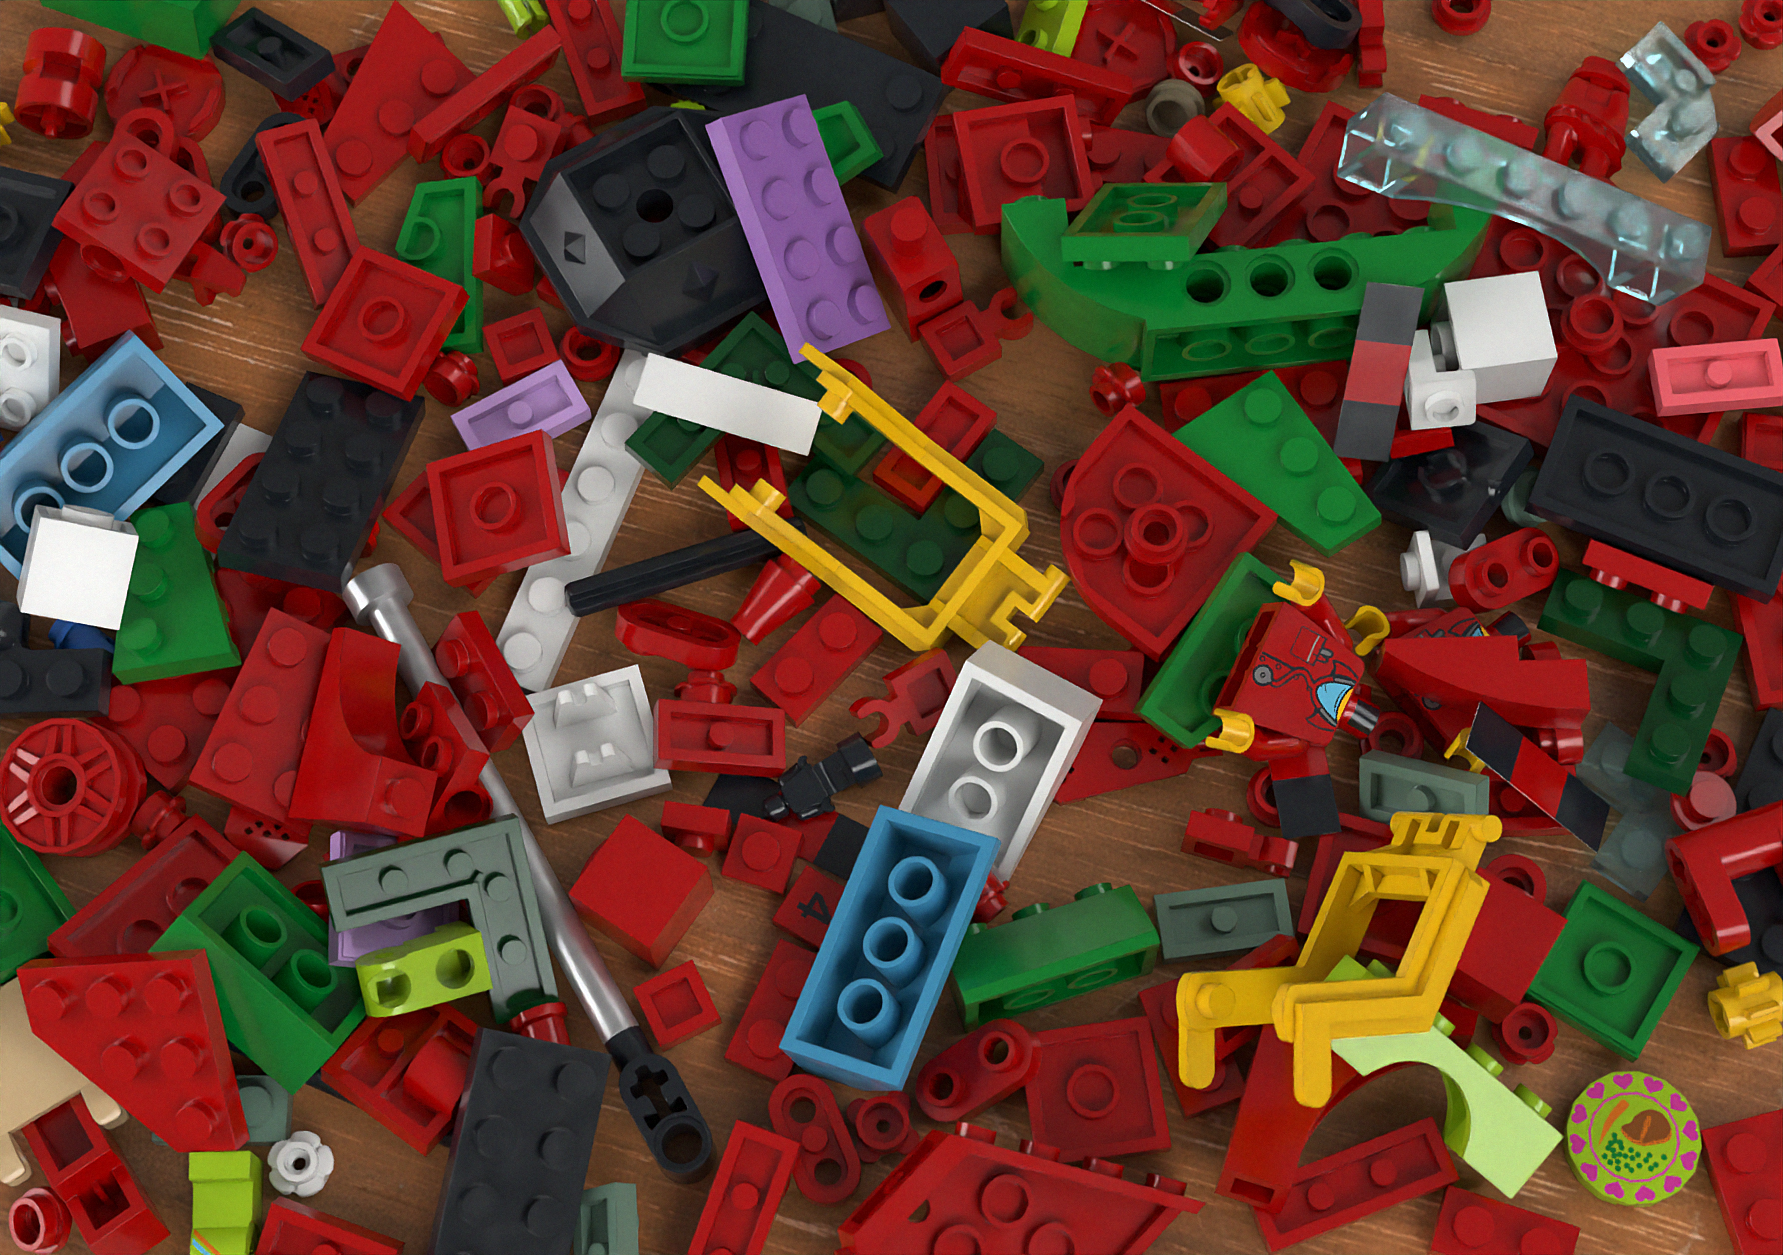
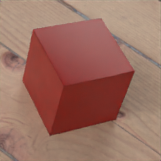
(641, 891)
(1503, 949)

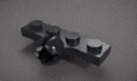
(49, 680)

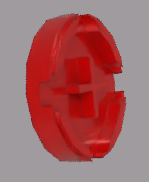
(1127, 40)
(1285, 54)
(169, 81)

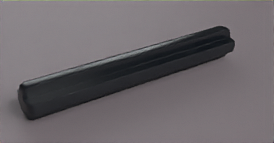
(671, 570)

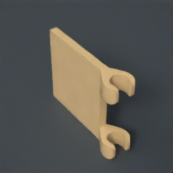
(36, 1082)

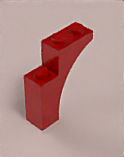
(1275, 1127)

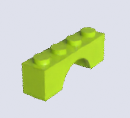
(1485, 1122)

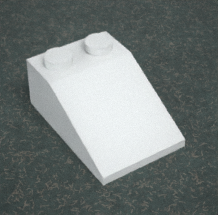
(1001, 750)

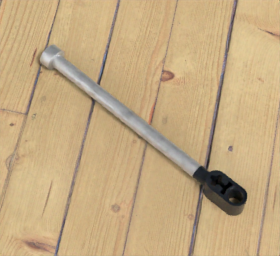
(381, 600)

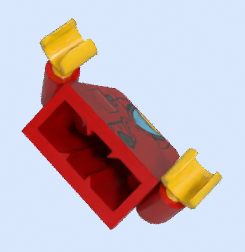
(1293, 678)
(1442, 727)

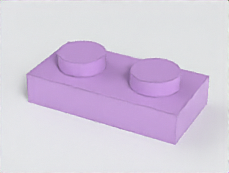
(539, 401)

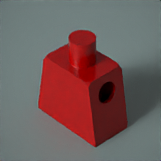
(907, 256)

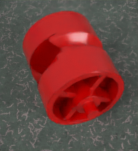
(60, 83)

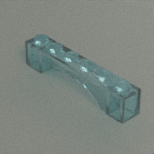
(1432, 158)

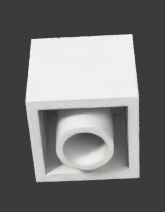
(1498, 332)
(77, 566)

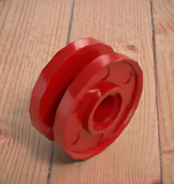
(36, 782)

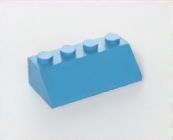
(101, 443)
(888, 950)

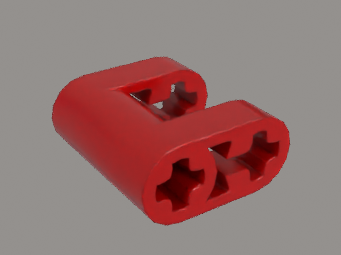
(1714, 855)

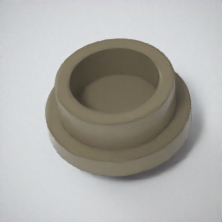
(1172, 106)

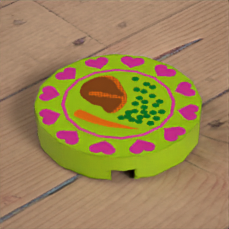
(1631, 1139)

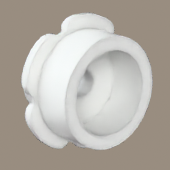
(312, 1177)

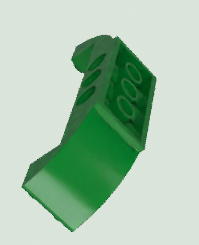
(1229, 305)

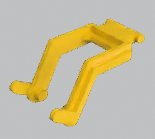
(981, 590)
(1427, 862)

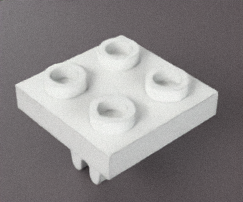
(27, 365)
(593, 745)

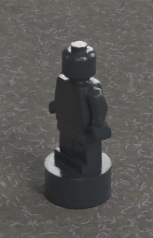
(809, 788)

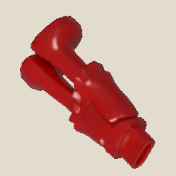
(1590, 120)

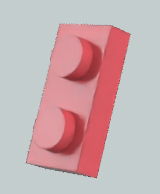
(1716, 377)

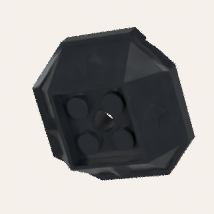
(634, 279)

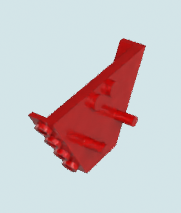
(1009, 1203)

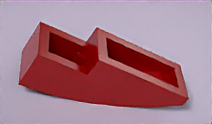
(1488, 669)
(95, 1181)

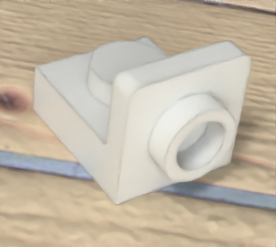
(1437, 396)
(1427, 568)

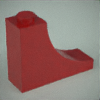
(353, 757)

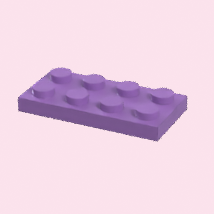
(798, 226)

